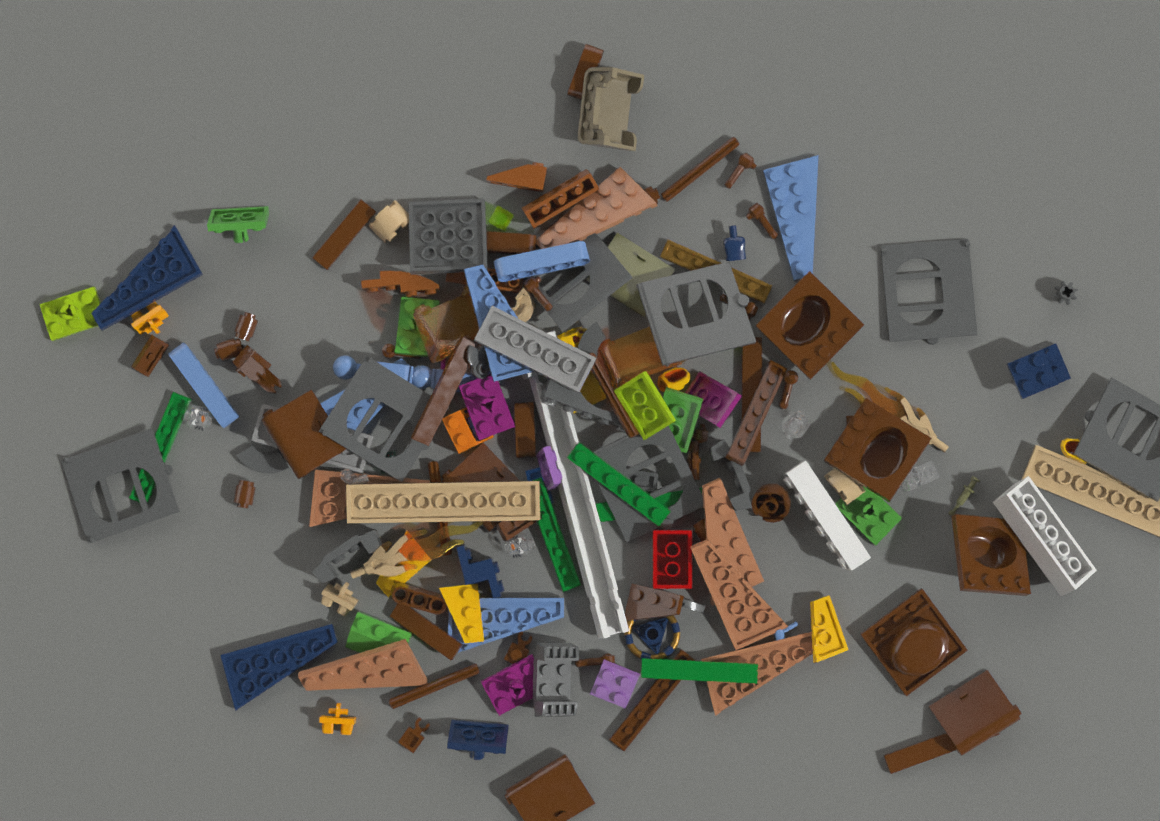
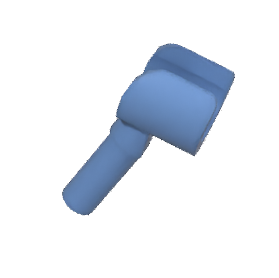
(779, 634)

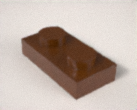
(149, 355)
(511, 528)

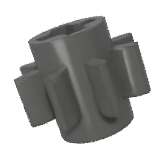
(1066, 298)

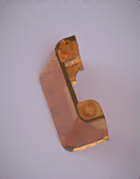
(444, 324)
(631, 356)

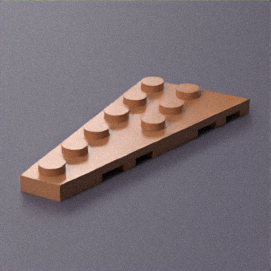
(609, 206)
(329, 495)
(726, 532)
(739, 605)
(772, 659)
(379, 667)

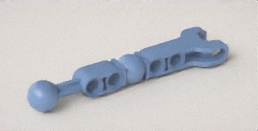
(420, 376)

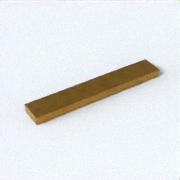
(693, 260)

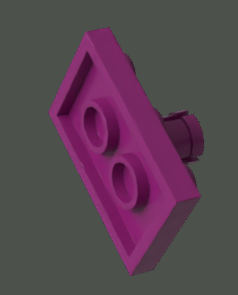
(717, 398)
(486, 407)
(511, 685)

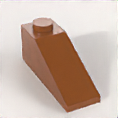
(524, 177)

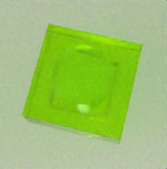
(501, 218)

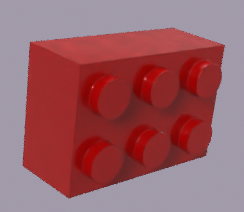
(672, 559)

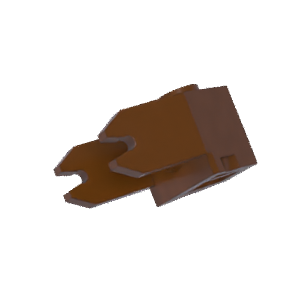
(255, 367)

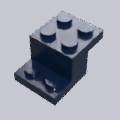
(1038, 371)
(480, 571)

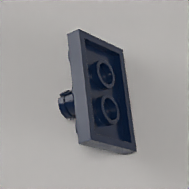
(478, 737)

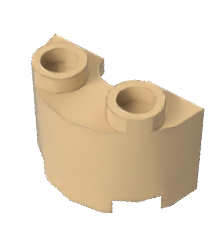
(389, 221)
(525, 305)
(845, 486)

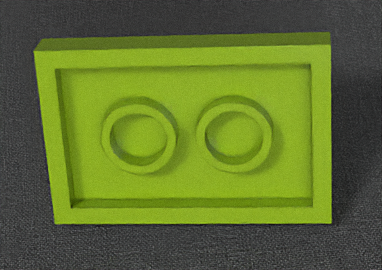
(70, 313)
(644, 405)

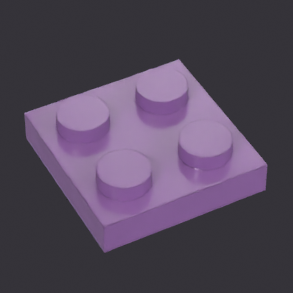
(551, 475)
(614, 684)

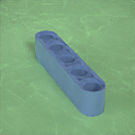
(541, 261)
(203, 385)

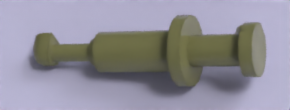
(965, 494)

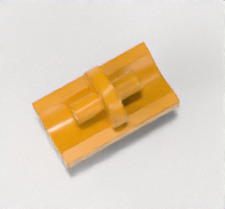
(149, 321)
(329, 721)

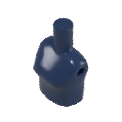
(734, 245)

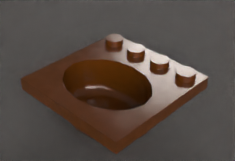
(809, 325)
(877, 450)
(989, 556)
(913, 642)

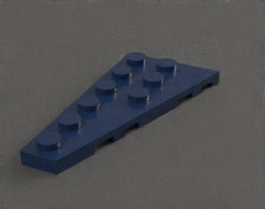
(155, 276)
(264, 665)

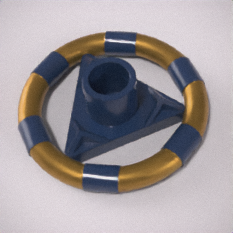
(652, 635)

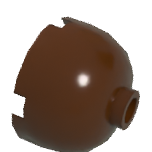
(771, 502)

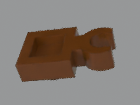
(518, 651)
(412, 737)

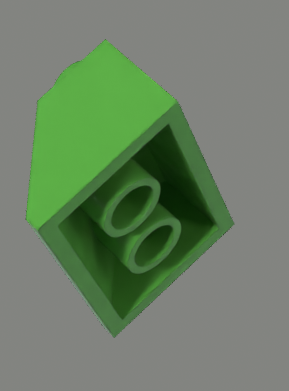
(371, 632)

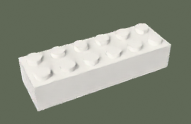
(826, 515)
(1044, 536)

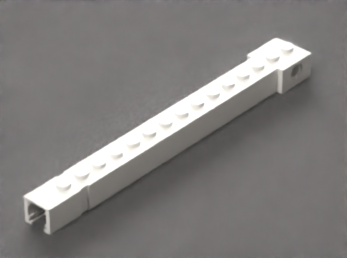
(581, 516)

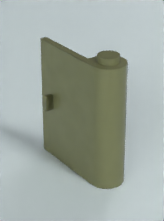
(642, 268)

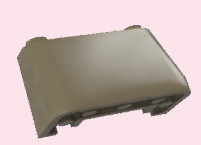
(607, 107)

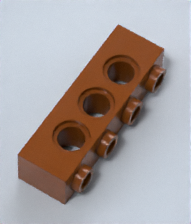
(560, 198)

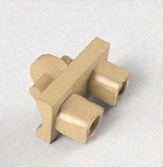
(340, 595)

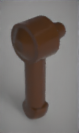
(745, 162)
(757, 212)
(531, 285)
(751, 308)
(389, 352)
(790, 378)
(700, 434)
(595, 661)

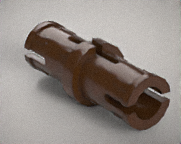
(693, 459)

